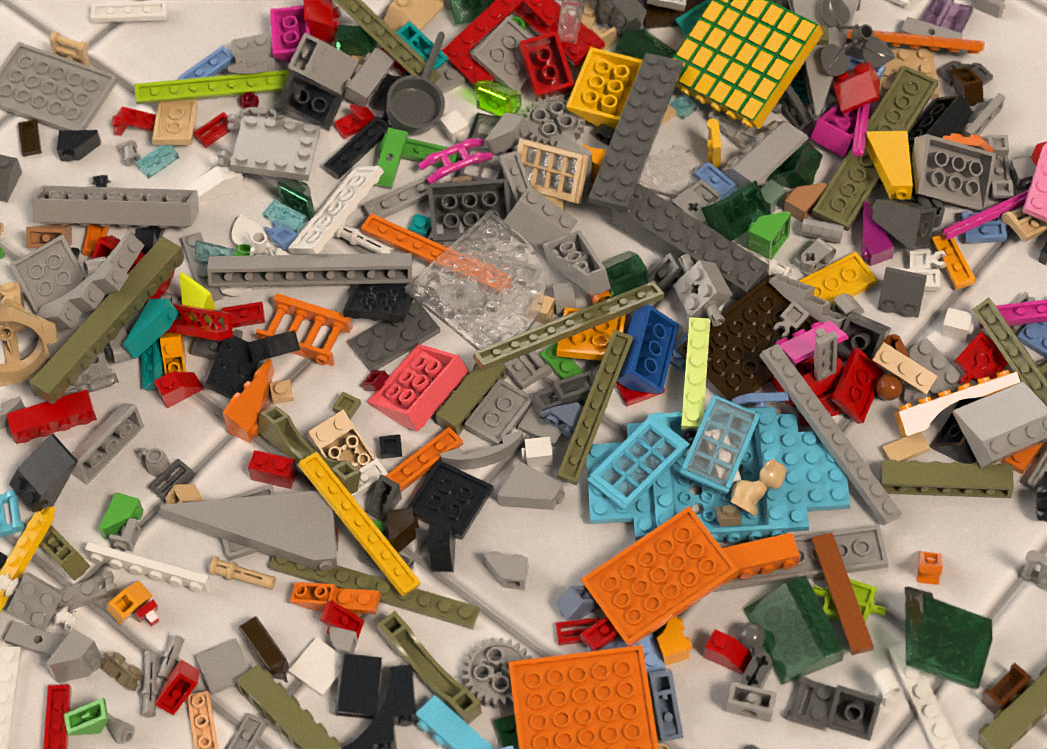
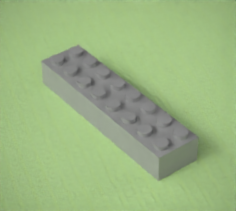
(115, 206)

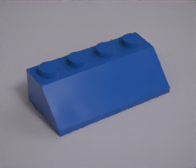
(649, 352)

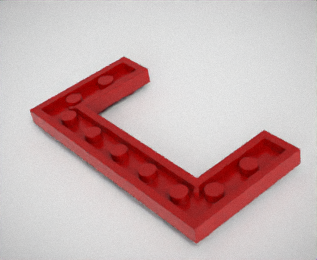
(459, 49)

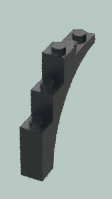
(397, 709)

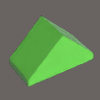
(87, 719)

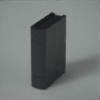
(358, 686)

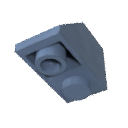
(563, 417)

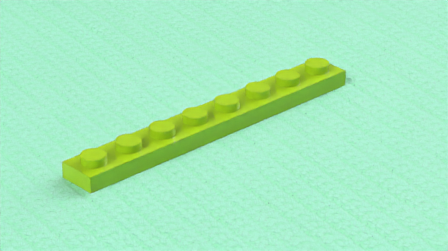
(210, 87)

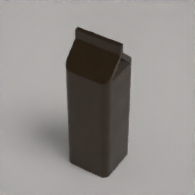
(264, 648)

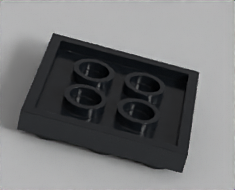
(379, 302)
(450, 498)

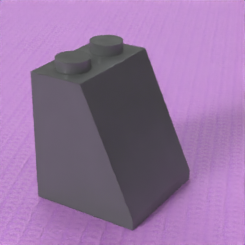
(906, 221)

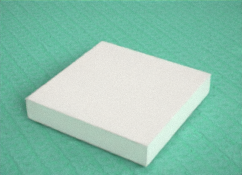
(317, 667)

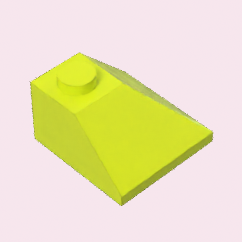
(195, 295)

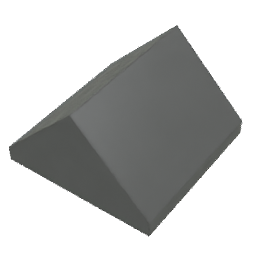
(854, 712)

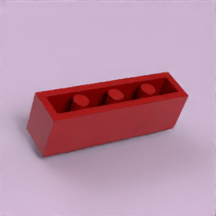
(46, 418)

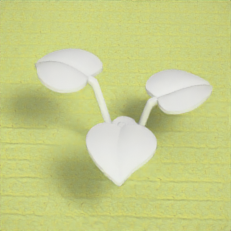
(249, 232)

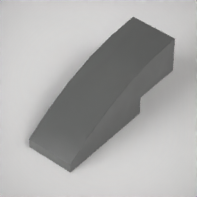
(563, 392)

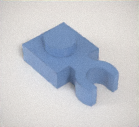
(281, 236)

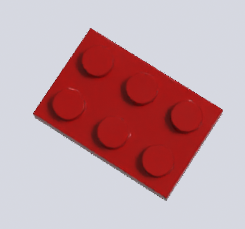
(857, 385)

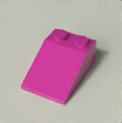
(836, 130)

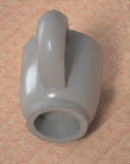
(155, 460)

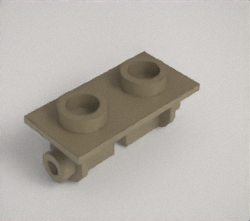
(129, 673)

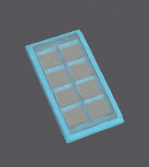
(720, 444)
(638, 462)

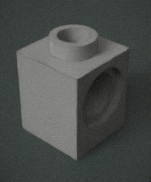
(1022, 172)

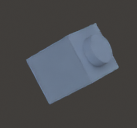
(576, 603)

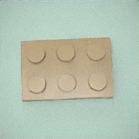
(175, 122)

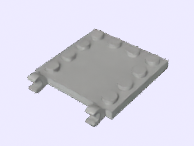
(271, 147)

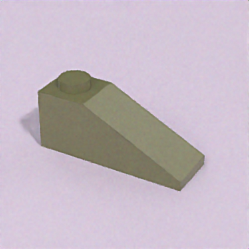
(64, 554)

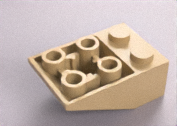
(340, 441)

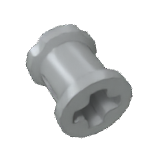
(130, 152)

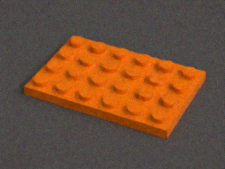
(659, 576)

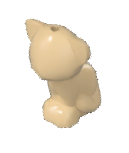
(747, 493)

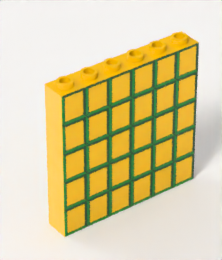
(744, 56)

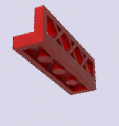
(200, 327)

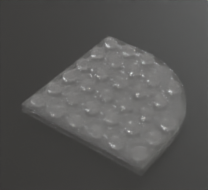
(484, 284)

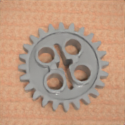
(545, 130)
(485, 687)

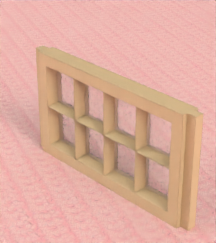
(554, 169)

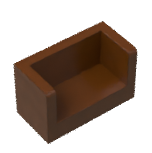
(1006, 689)

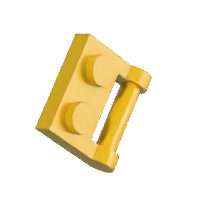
(714, 143)

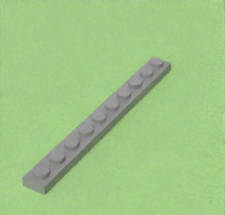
(830, 435)

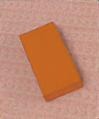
(93, 232)

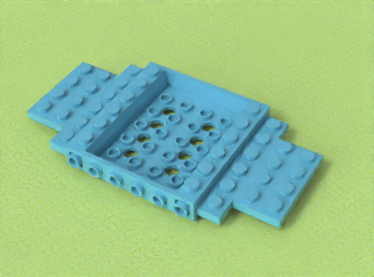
(810, 484)

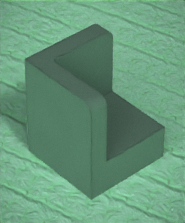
(772, 193)

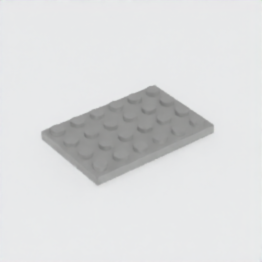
(52, 88)

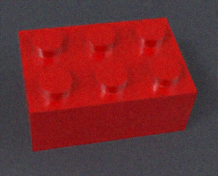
(546, 65)

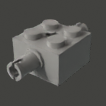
(702, 289)

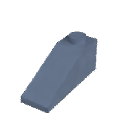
(665, 704)

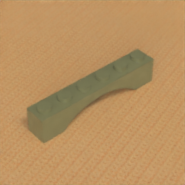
(281, 432)
(443, 685)

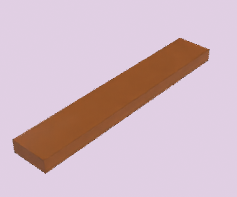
(842, 594)

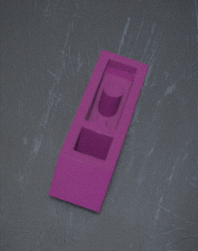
(875, 243)

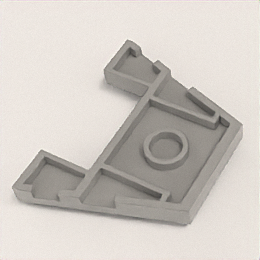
(734, 128)

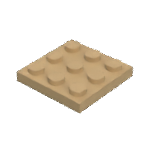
(916, 58)

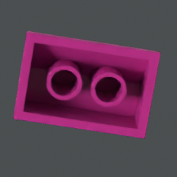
(287, 31)
(803, 344)

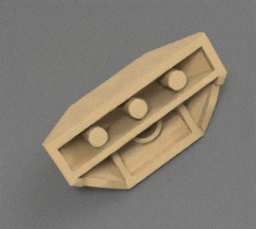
(416, 11)

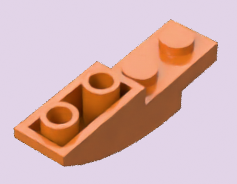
(315, 596)

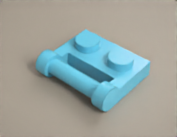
(17, 525)

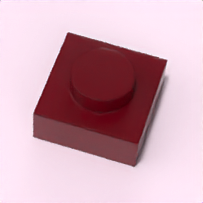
(375, 380)

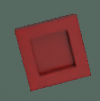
(148, 612)

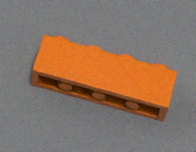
(763, 556)

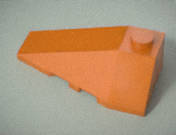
(245, 408)

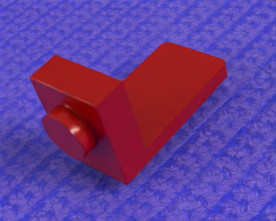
(134, 118)

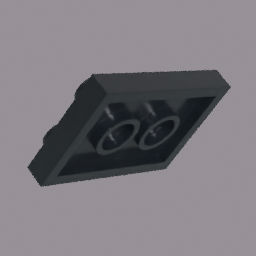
(231, 367)

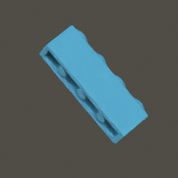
(448, 727)

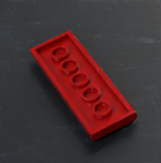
(574, 52)

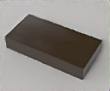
(29, 138)

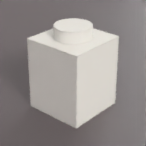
(454, 127)
(957, 324)
(538, 452)

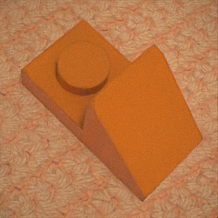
(929, 567)

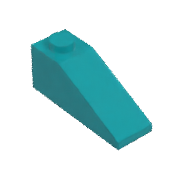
(420, 43)
(151, 325)

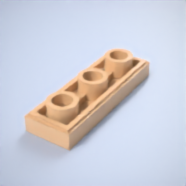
(201, 711)

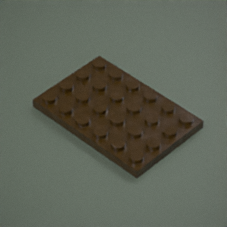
(736, 344)

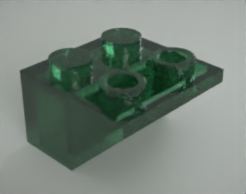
(625, 272)

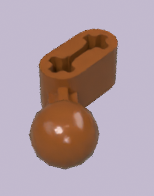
(889, 385)

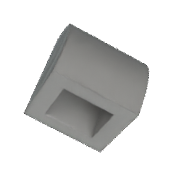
(564, 297)
(846, 304)
(343, 640)

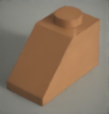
(803, 200)
(40, 235)

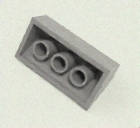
(765, 153)
(106, 442)

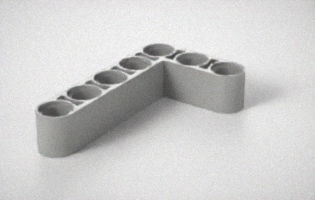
(115, 347)

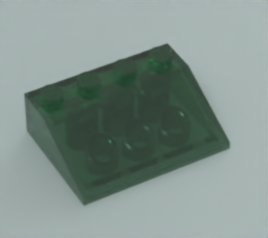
(796, 630)
(946, 640)

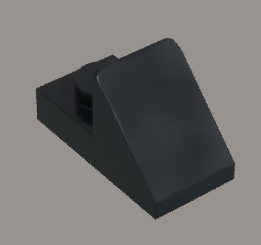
(149, 236)

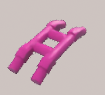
(448, 166)

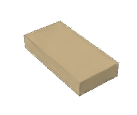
(906, 448)

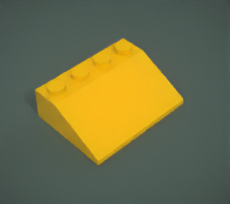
(603, 87)

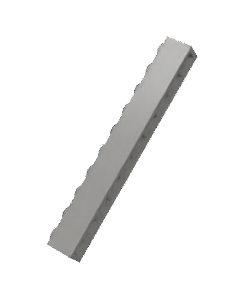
(309, 269)

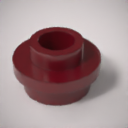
(249, 97)

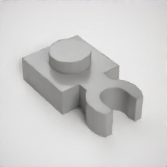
(792, 317)

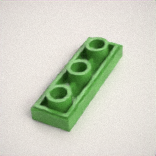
(393, 147)

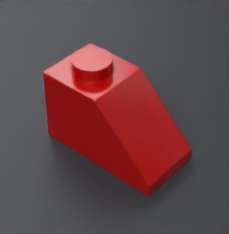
(177, 387)
(727, 652)
(178, 687)

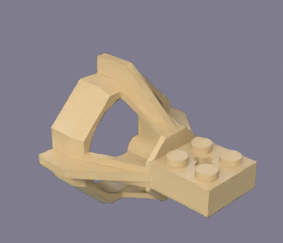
(12, 320)

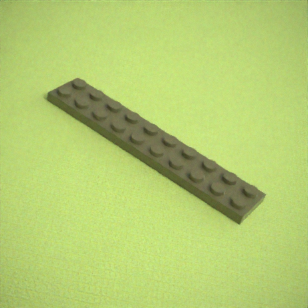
(858, 175)

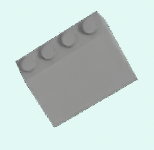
(952, 171)
(1003, 424)

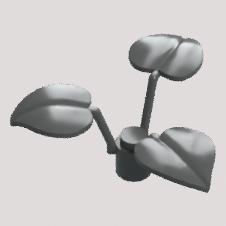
(832, 58)

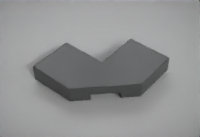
(977, 68)

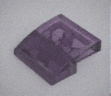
(948, 14)

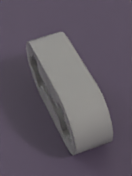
(259, 112)

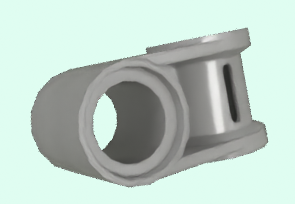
(816, 257)

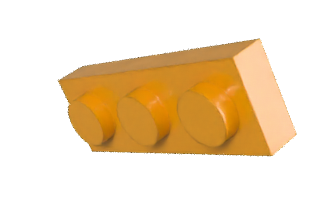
(956, 265)

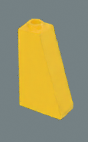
(892, 161)

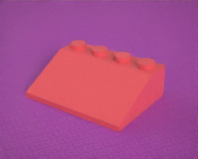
(419, 386)

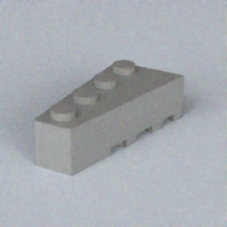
(578, 262)

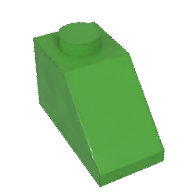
(117, 515)

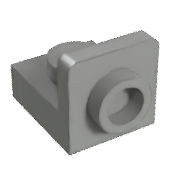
(128, 538)

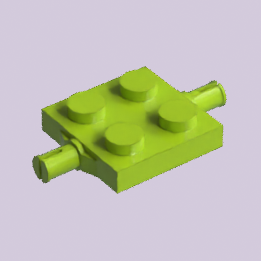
(864, 594)

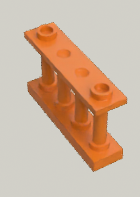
(314, 313)

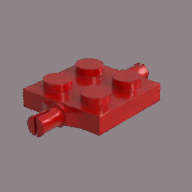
(980, 359)

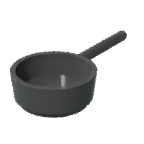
(415, 101)

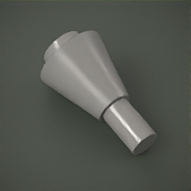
(121, 730)

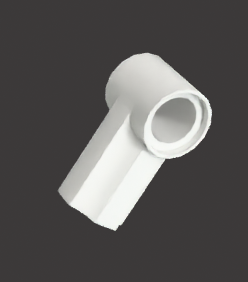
(886, 686)

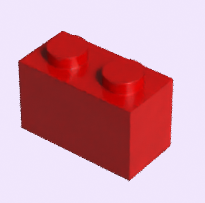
(272, 469)

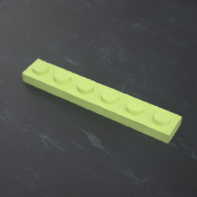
(695, 373)

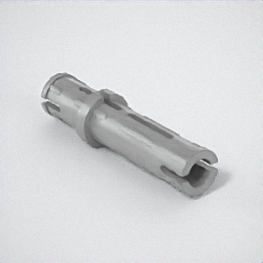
(149, 693)

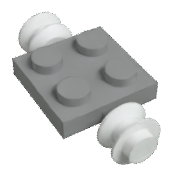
(36, 602)

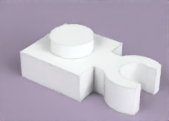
(925, 260)

